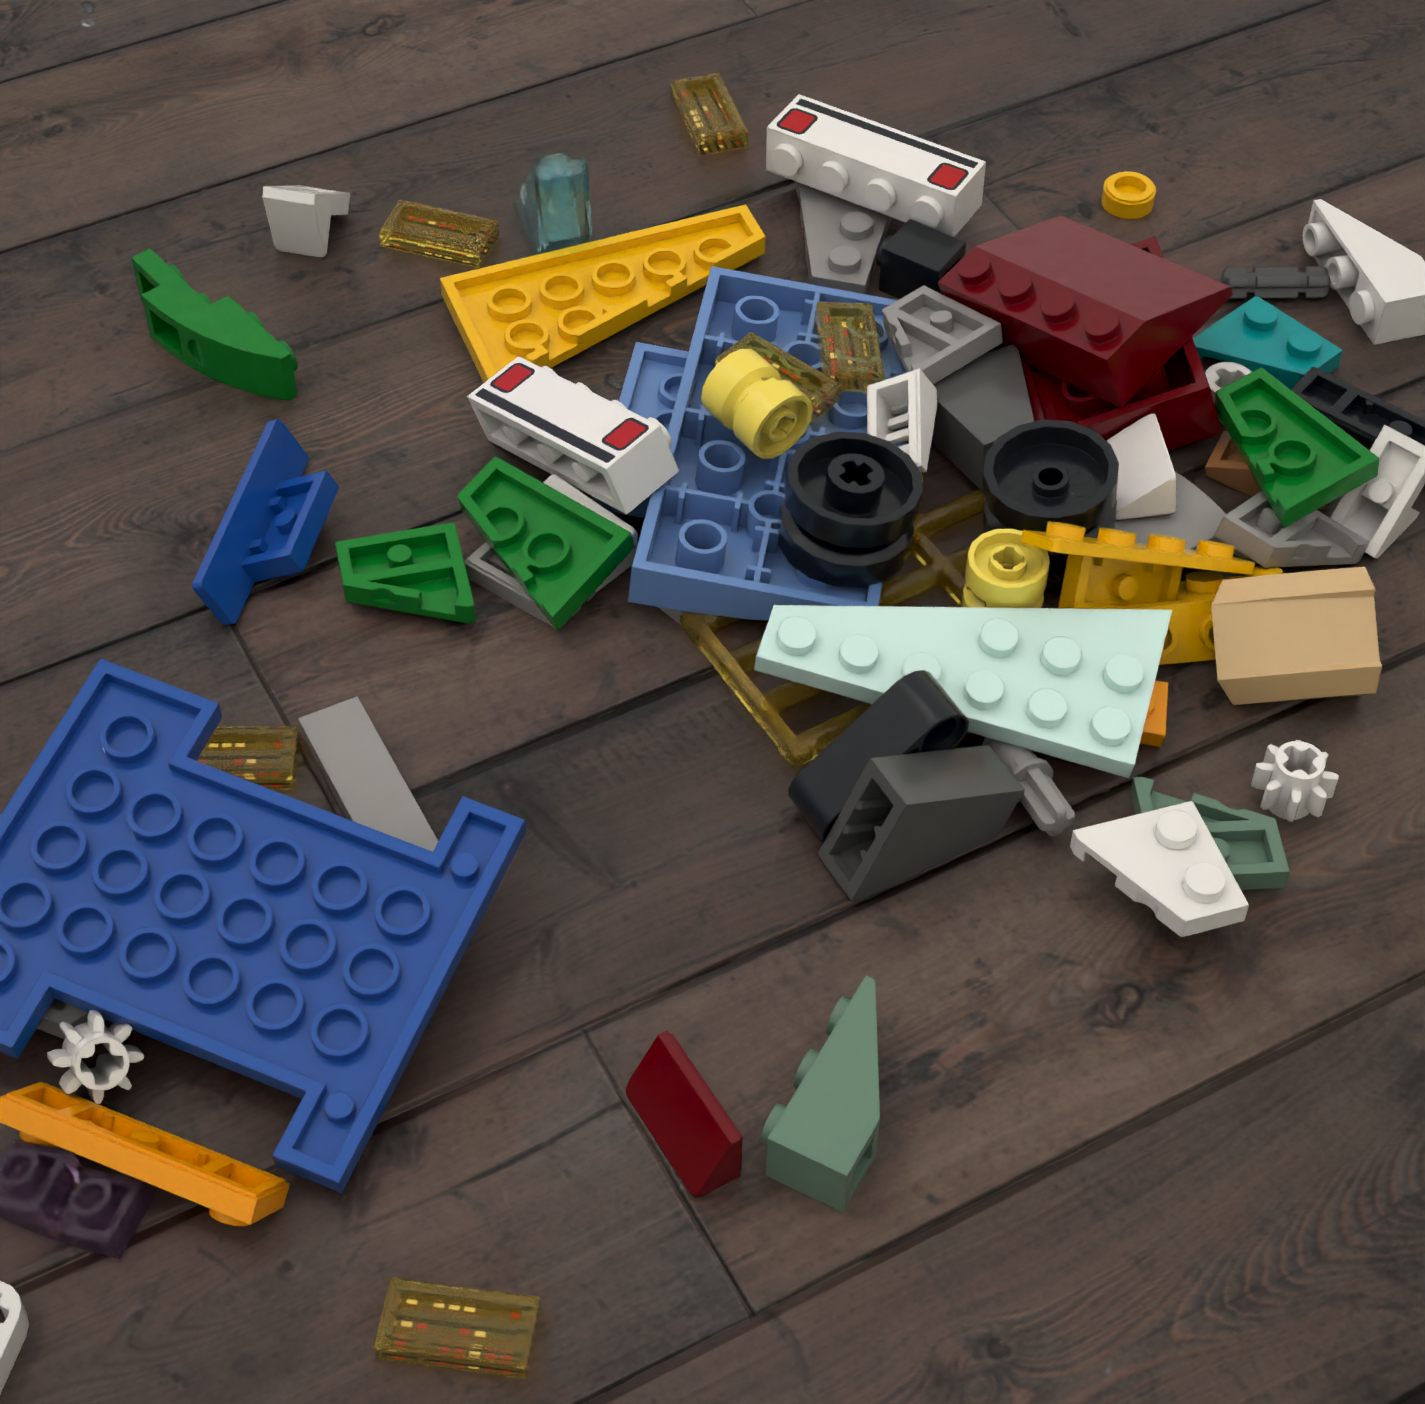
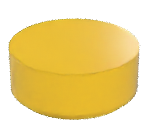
(1128, 195)

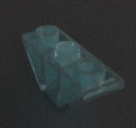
(555, 204)

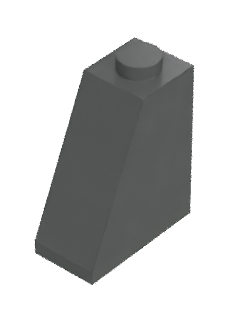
(979, 407)
(917, 814)

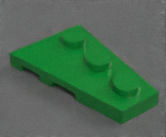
(1291, 446)
(544, 537)

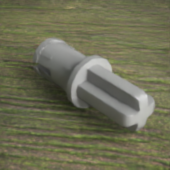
(1041, 795)

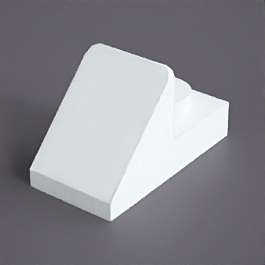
(302, 216)
(1383, 505)

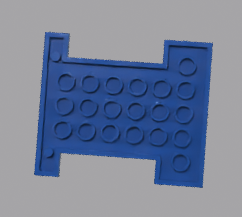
(231, 913)

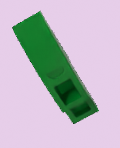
(211, 336)

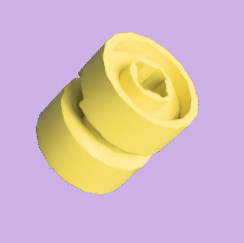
(756, 404)
(1005, 572)

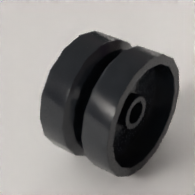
(1052, 475)
(849, 509)

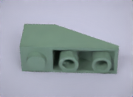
(833, 1120)

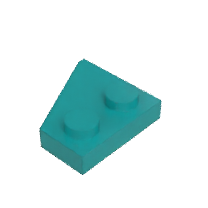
(1269, 339)

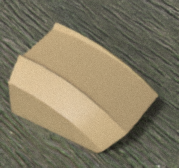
(1296, 636)

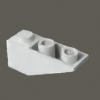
(1370, 272)

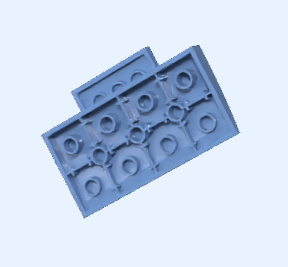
(715, 522)

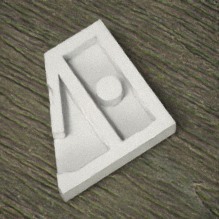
(1169, 866)

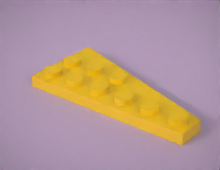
(584, 293)

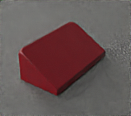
(685, 1117)

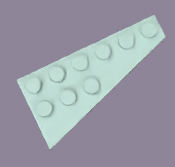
(1022, 676)

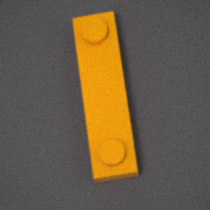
(229, 1187)

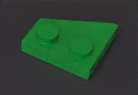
(408, 572)

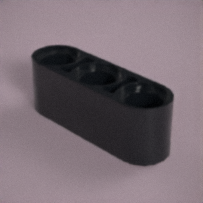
(906, 719)

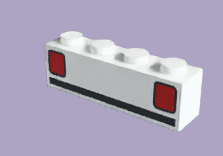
(874, 165)
(575, 434)

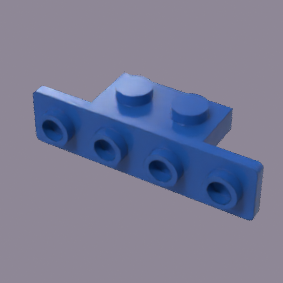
(266, 525)

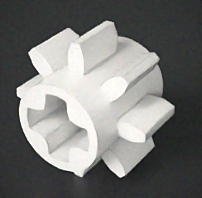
(1294, 780)
(109, 1069)

